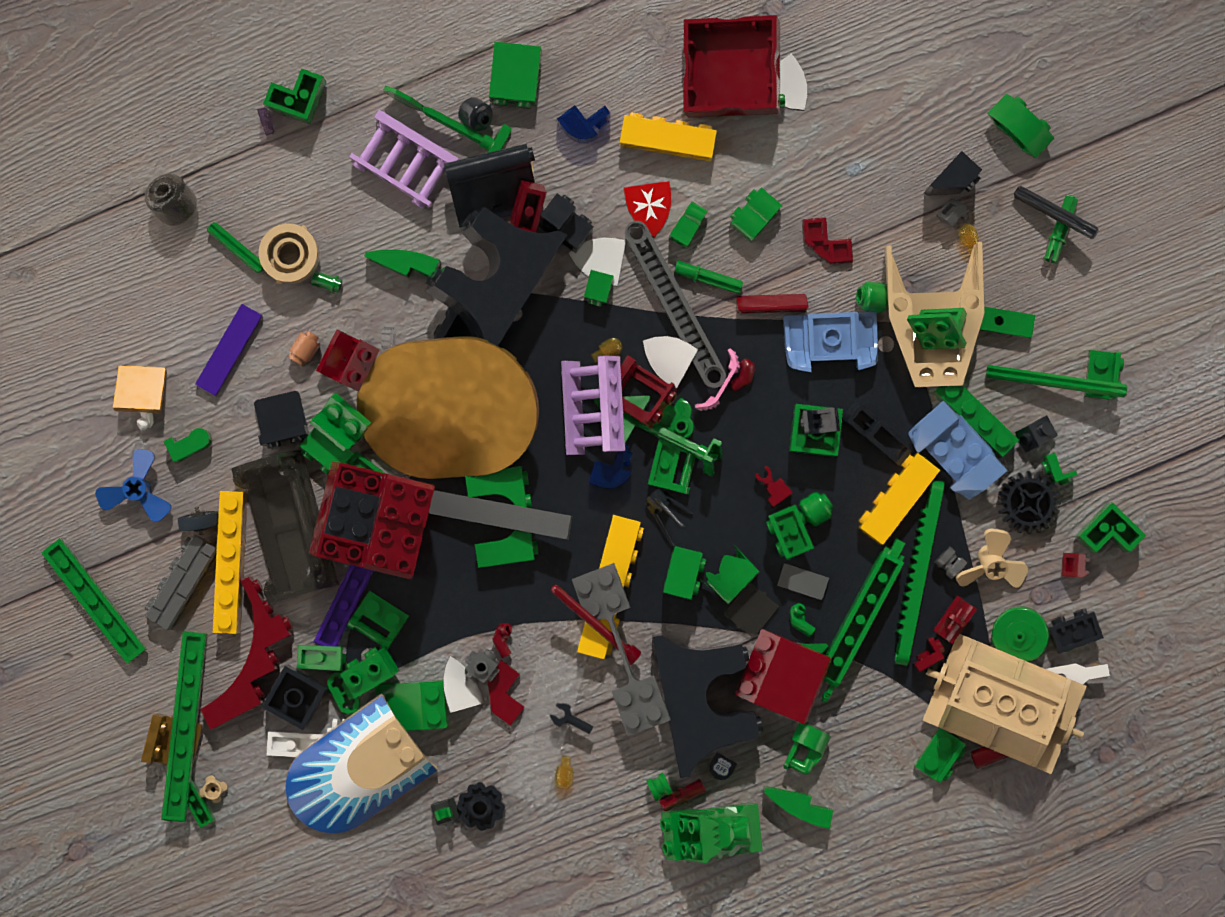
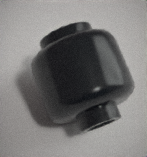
(475, 114)

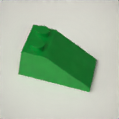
(417, 704)

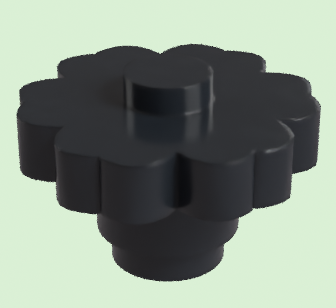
(481, 806)

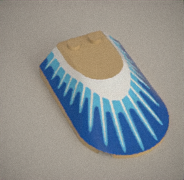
(355, 770)

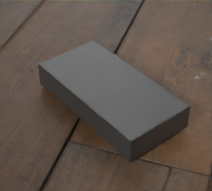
(803, 581)

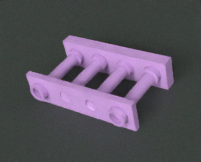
(404, 137)
(610, 404)

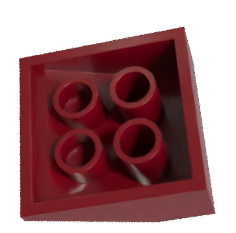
(783, 676)

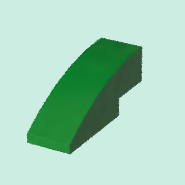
(404, 261)
(799, 806)

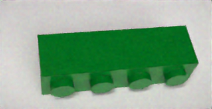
(978, 417)

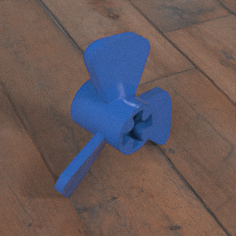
(112, 496)

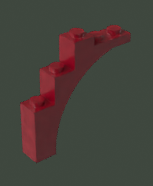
(261, 661)

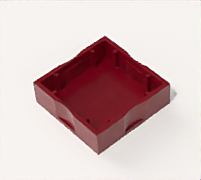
(732, 66)

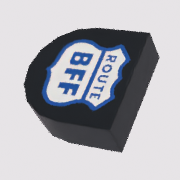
(721, 767)

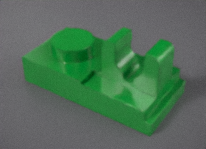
(320, 657)

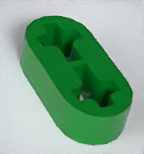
(339, 697)

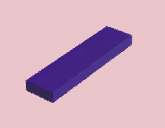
(228, 350)
(343, 606)

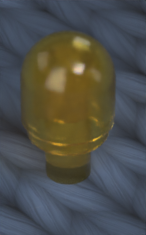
(968, 236)
(610, 347)
(564, 773)

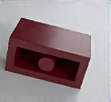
(528, 206)

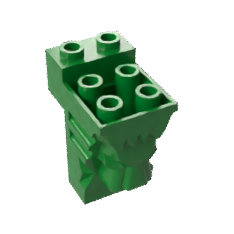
(711, 832)

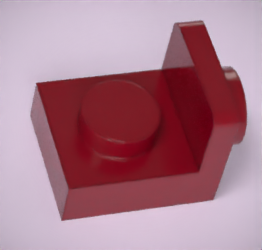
(927, 659)

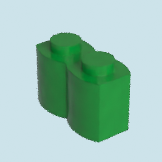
(755, 214)

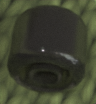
(170, 199)

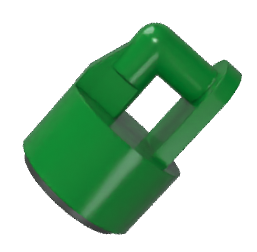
(811, 738)

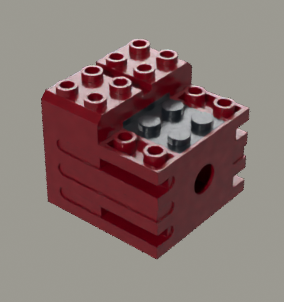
(371, 520)

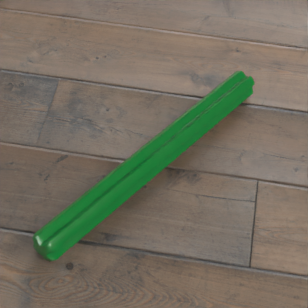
(1056, 381)

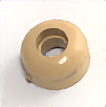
(279, 237)

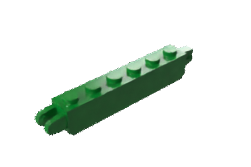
(862, 614)

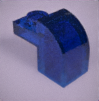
(582, 129)
(611, 476)

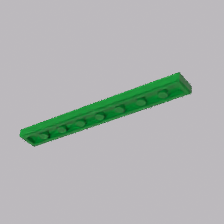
(184, 726)

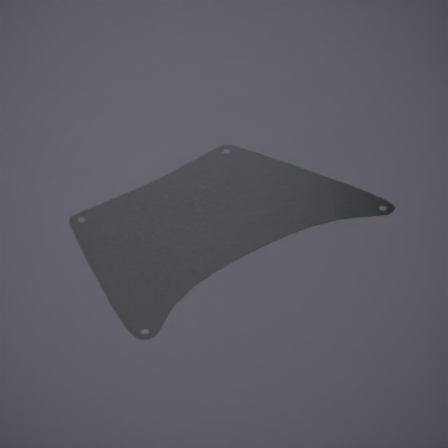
(458, 600)

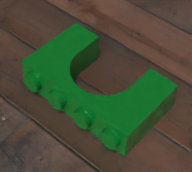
(519, 545)

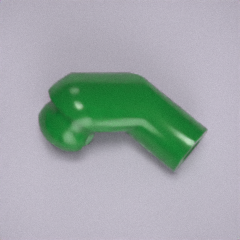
(798, 621)

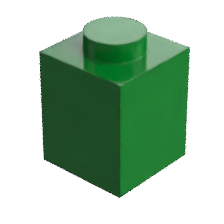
(598, 288)

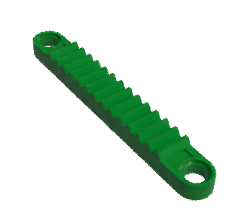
(919, 572)

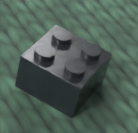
(295, 697)

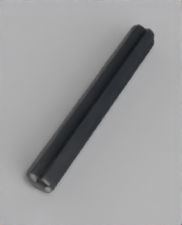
(1056, 212)

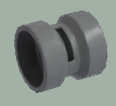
(946, 558)

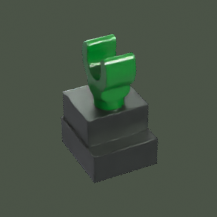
(445, 811)

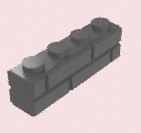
(182, 582)

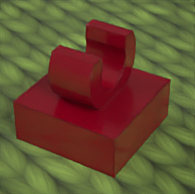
(1074, 565)

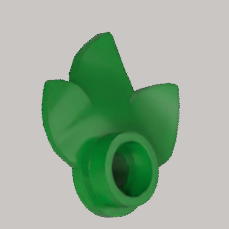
(676, 415)

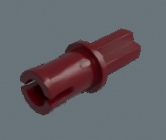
(682, 795)

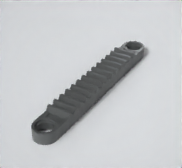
(674, 303)

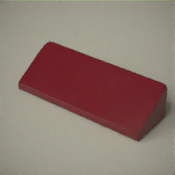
(771, 303)

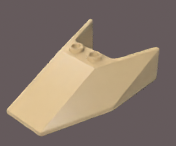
(936, 366)

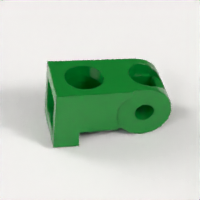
(688, 225)
(194, 443)

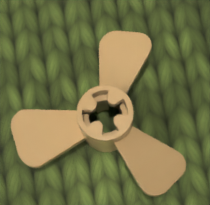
(993, 562)

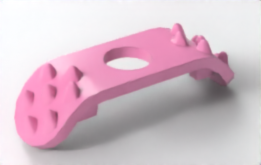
(733, 367)

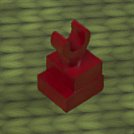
(778, 490)

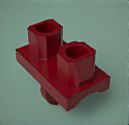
(954, 619)

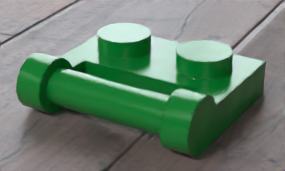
(665, 466)
(381, 613)

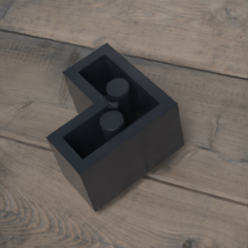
(561, 216)

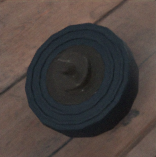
(198, 521)

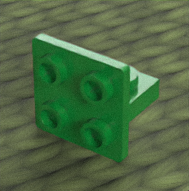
(939, 328)
(340, 423)
(790, 532)

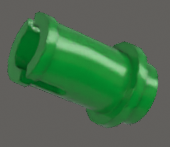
(327, 282)

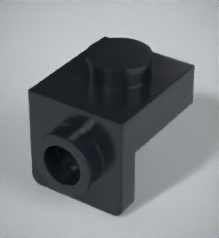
(820, 421)
(1036, 434)

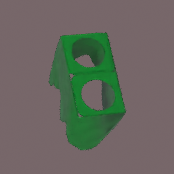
(733, 576)

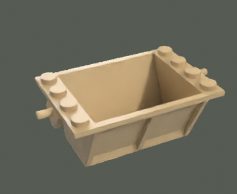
(1004, 703)

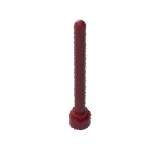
(631, 651)

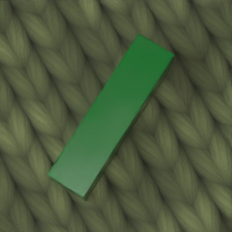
(199, 806)

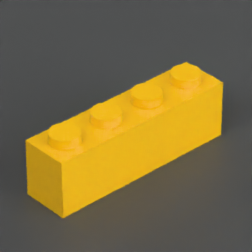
(667, 137)
(898, 499)

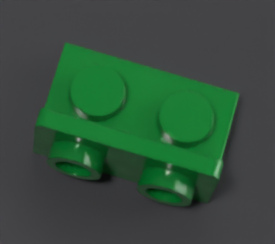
(1104, 367)
(940, 755)

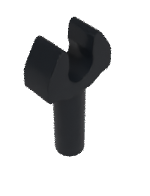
(571, 719)

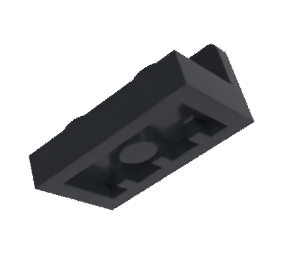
(1075, 631)

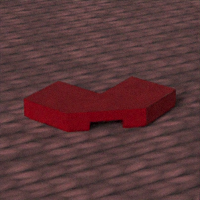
(829, 250)
(501, 702)

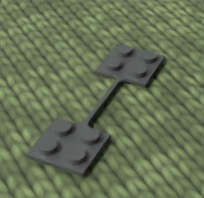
(640, 700)

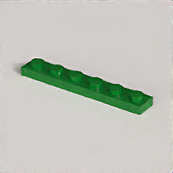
(94, 600)

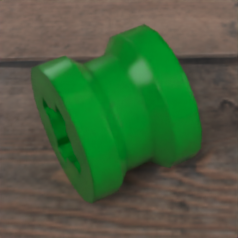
(659, 786)

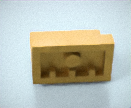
(158, 739)

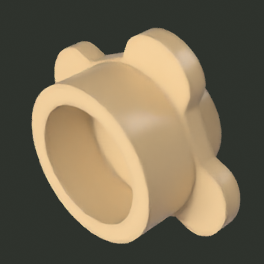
(208, 793)

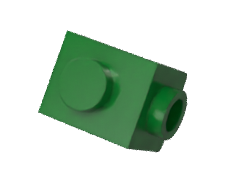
(1052, 468)

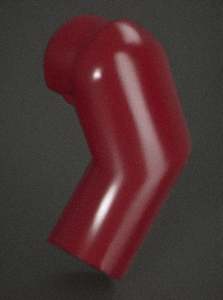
(746, 375)
(500, 639)

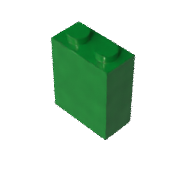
(515, 74)

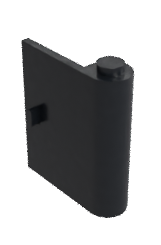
(489, 180)

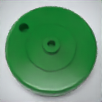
(1021, 633)

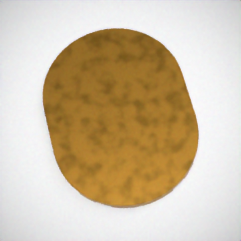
(448, 407)

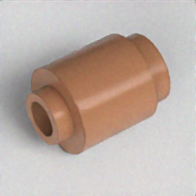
(304, 348)

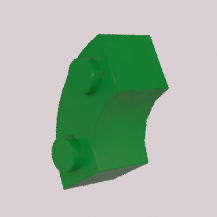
(1021, 125)

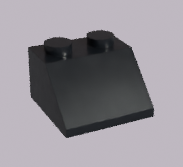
(956, 177)

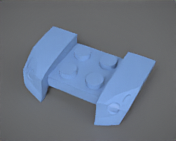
(831, 338)
(957, 450)

